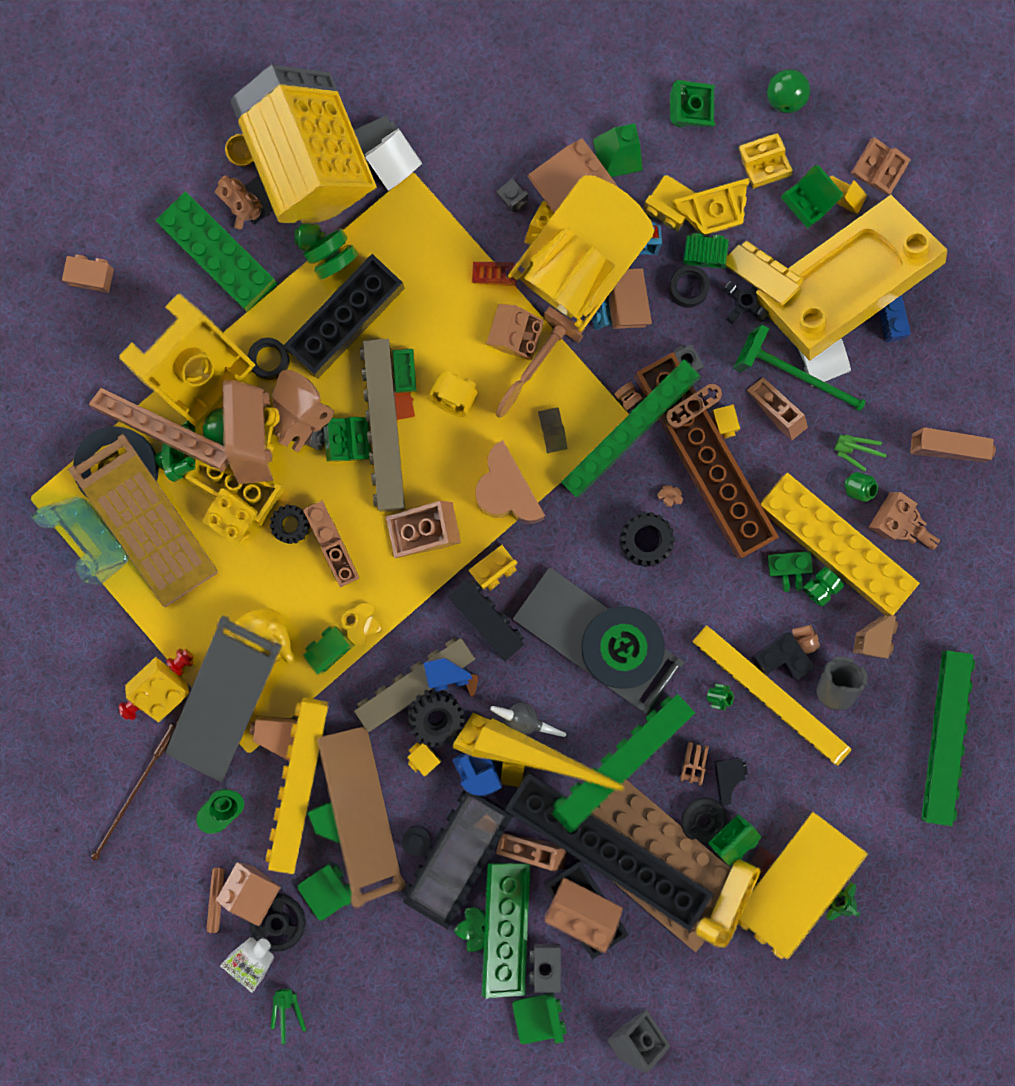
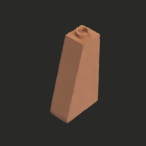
(952, 445)

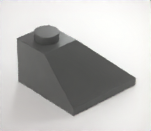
(639, 1042)

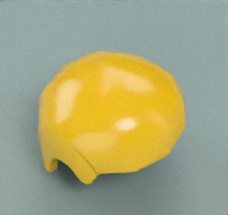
(238, 151)

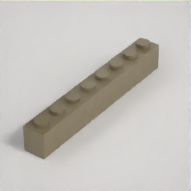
(384, 425)

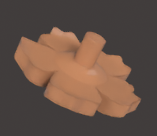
(670, 495)

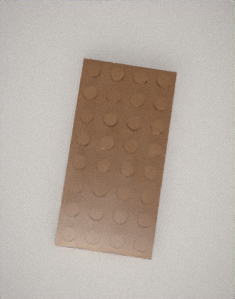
(655, 830)

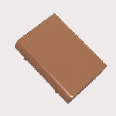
(629, 301)

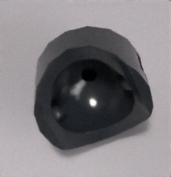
(416, 840)

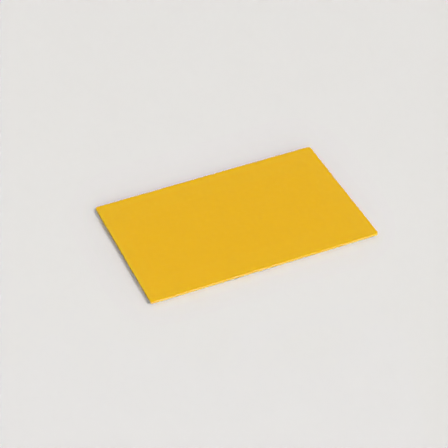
(440, 452)

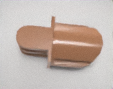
(694, 764)

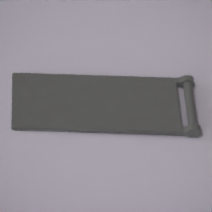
(559, 616)
(222, 700)

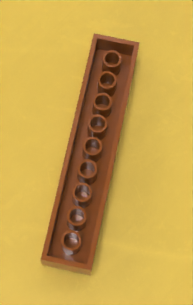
(712, 468)

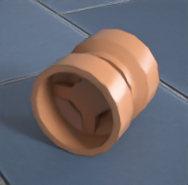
(625, 392)

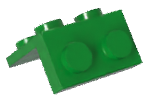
(812, 196)
(326, 891)
(539, 1018)

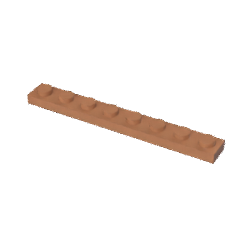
(160, 429)

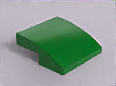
(347, 439)

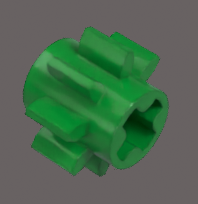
(720, 696)

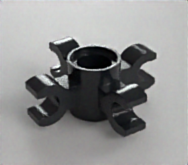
(733, 291)

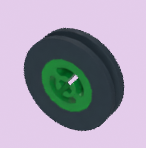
(635, 669)

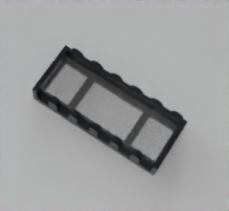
(457, 858)

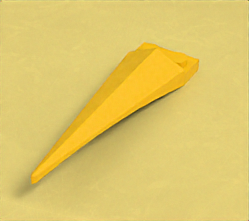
(500, 742)

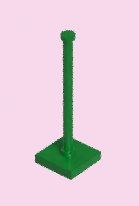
(752, 350)

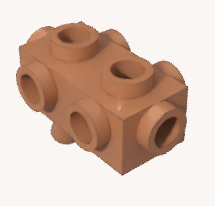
(243, 204)

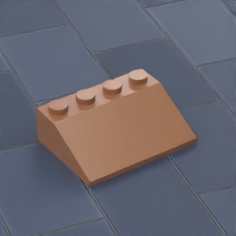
(562, 171)

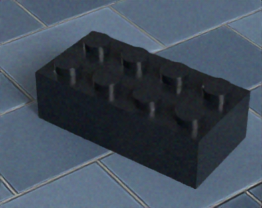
(487, 622)
(579, 874)

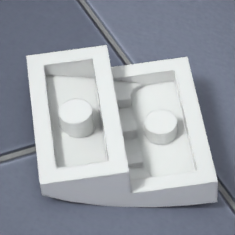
(393, 159)
(829, 363)

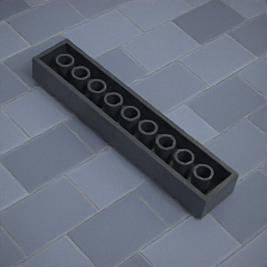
(612, 854)

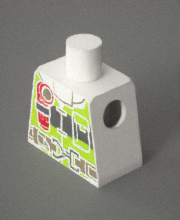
(249, 962)

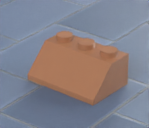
(584, 915)

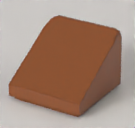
(472, 684)

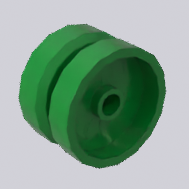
(330, 255)

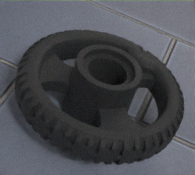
(293, 932)

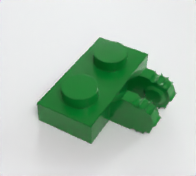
(790, 564)

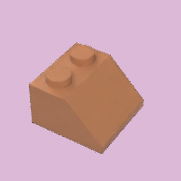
(248, 893)

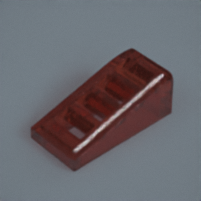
(494, 280)

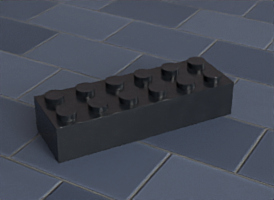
(344, 316)

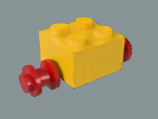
(157, 687)

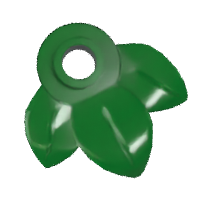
(472, 929)

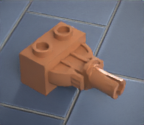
(902, 521)

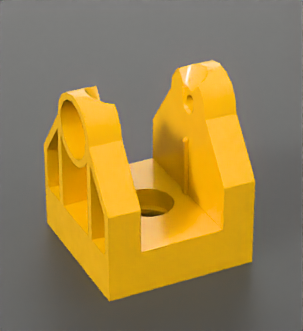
(166, 360)

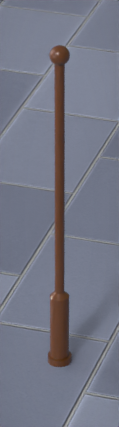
(157, 753)

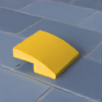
(765, 160)

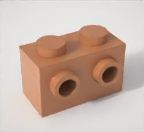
(87, 273)

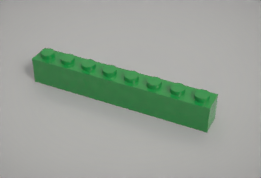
(631, 428)
(947, 738)
(624, 761)

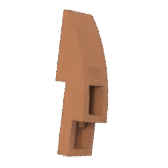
(331, 543)

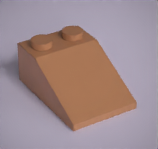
(423, 529)

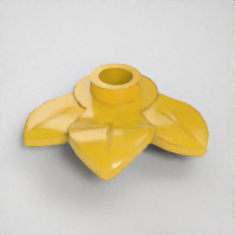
(363, 624)

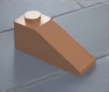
(778, 408)
(532, 851)

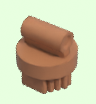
(806, 638)

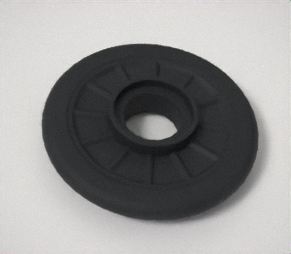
(697, 809)

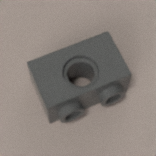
(550, 980)

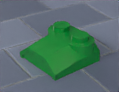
(692, 104)

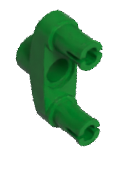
(173, 461)

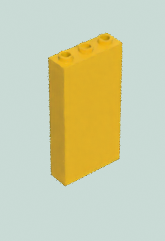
(801, 886)

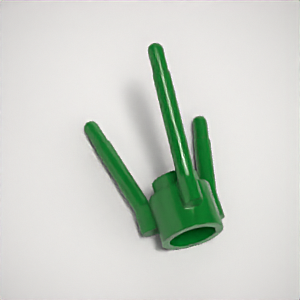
(282, 1000)

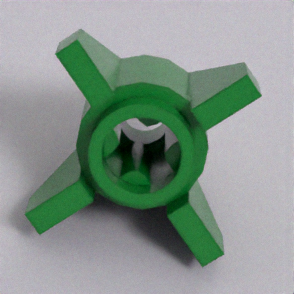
(837, 905)

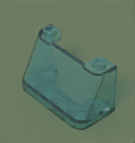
(90, 533)

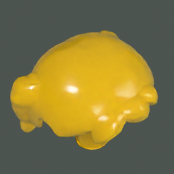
(268, 625)

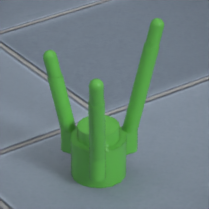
(847, 443)

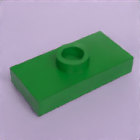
(404, 371)

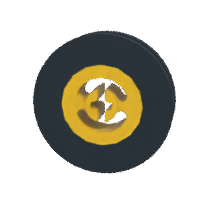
(105, 436)

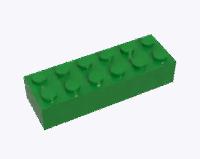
(216, 252)

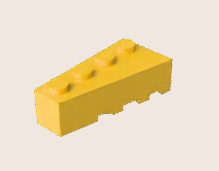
(259, 495)

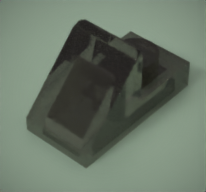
(552, 430)

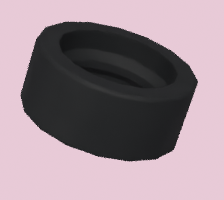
(705, 286)
(268, 342)

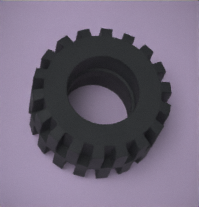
(663, 530)

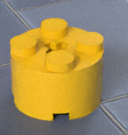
(453, 393)

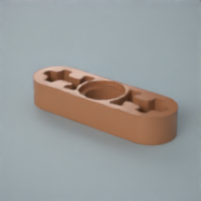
(703, 392)

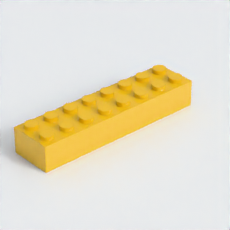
(838, 545)

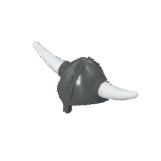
(525, 719)

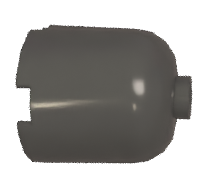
(841, 683)

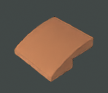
(880, 166)

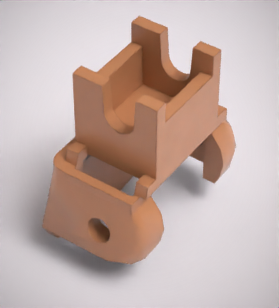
(298, 409)

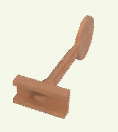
(562, 326)

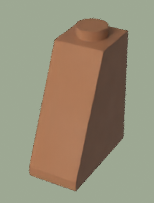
(273, 733)

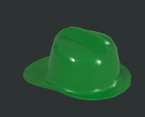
(219, 811)

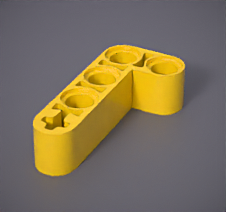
(730, 905)

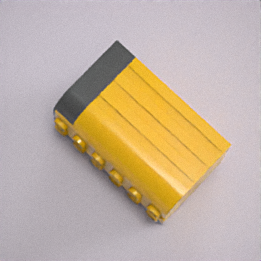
(302, 144)

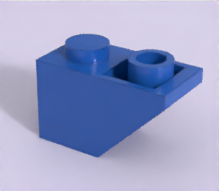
(445, 672)

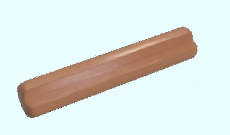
(214, 908)

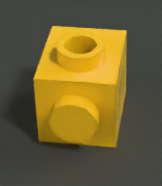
(726, 421)
(422, 758)

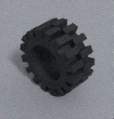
(280, 515)

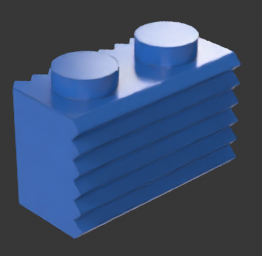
(894, 321)

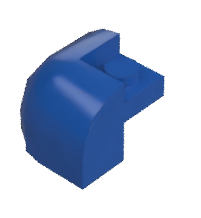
(477, 774)

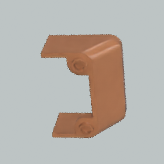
(245, 431)

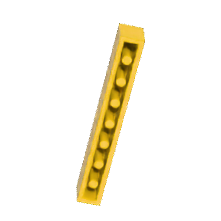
(298, 785)

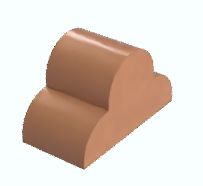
(505, 489)

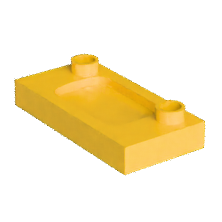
(855, 276)

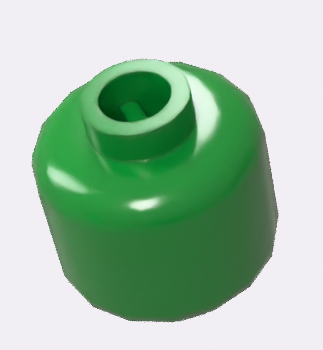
(308, 235)
(861, 487)

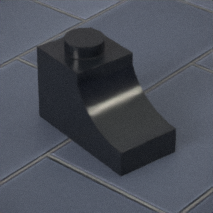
(728, 775)

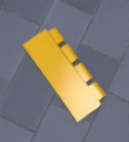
(764, 272)

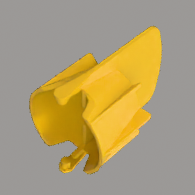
(585, 248)

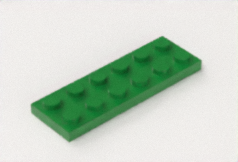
(506, 929)

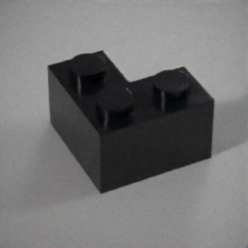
(784, 651)

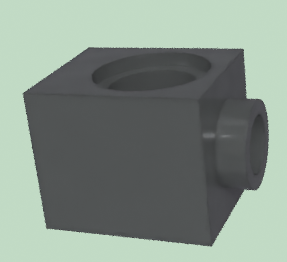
(691, 353)

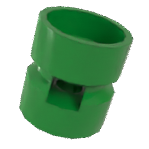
(824, 585)

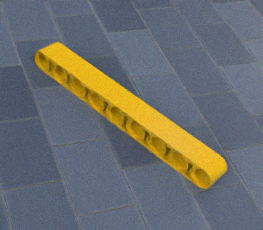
(772, 695)

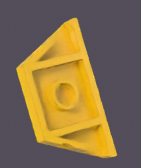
(715, 208)

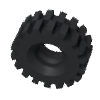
(441, 730)

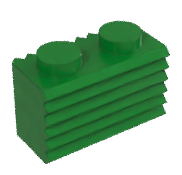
(706, 251)

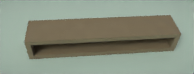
(406, 688)

